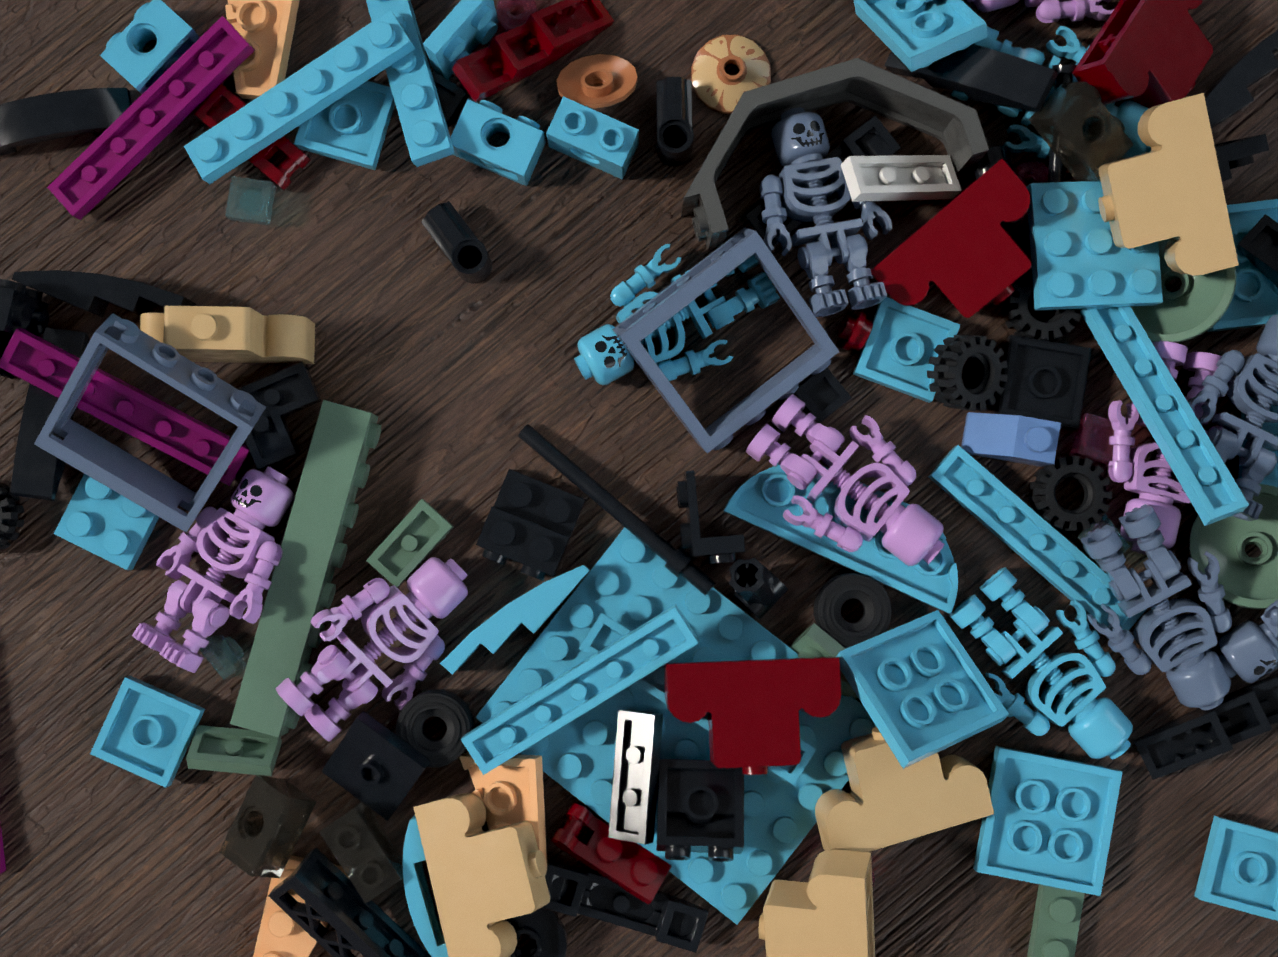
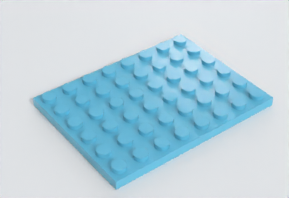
(632, 589)

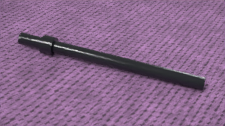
(676, 560)

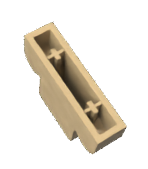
(1172, 191)
(232, 334)
(895, 802)
(480, 875)
(827, 914)

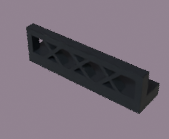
(334, 899)

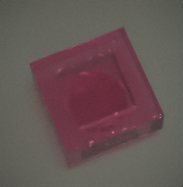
(1093, 439)

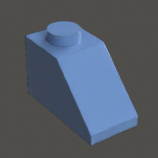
(1011, 438)

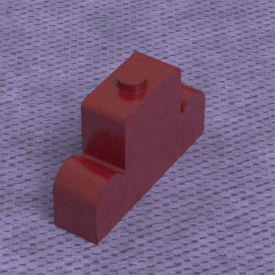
(1146, 53)
(964, 247)
(753, 705)

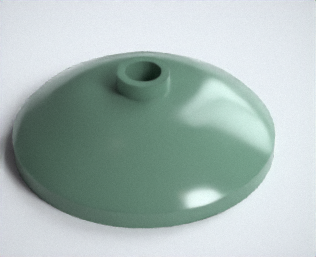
(1190, 309)
(1245, 579)

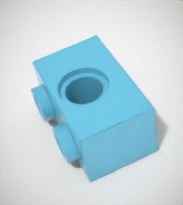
(150, 23)
(592, 137)
(513, 160)

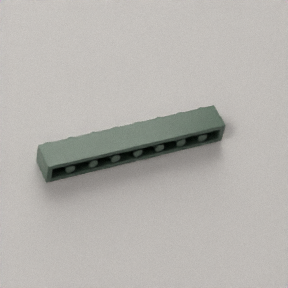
(307, 565)

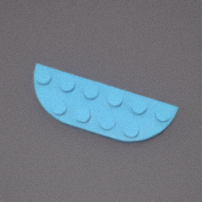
(769, 494)

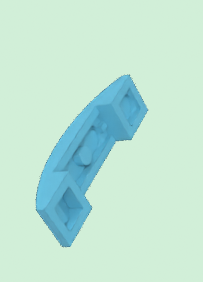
(418, 893)

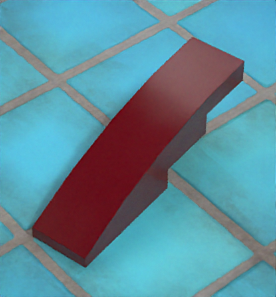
(531, 46)

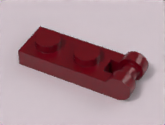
(223, 104)
(617, 860)

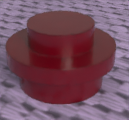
(855, 331)

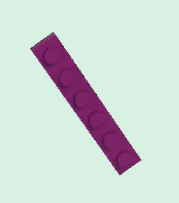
(151, 118)
(121, 405)

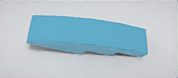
(529, 609)

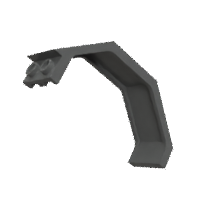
(848, 82)

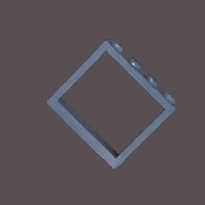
(688, 288)
(117, 467)

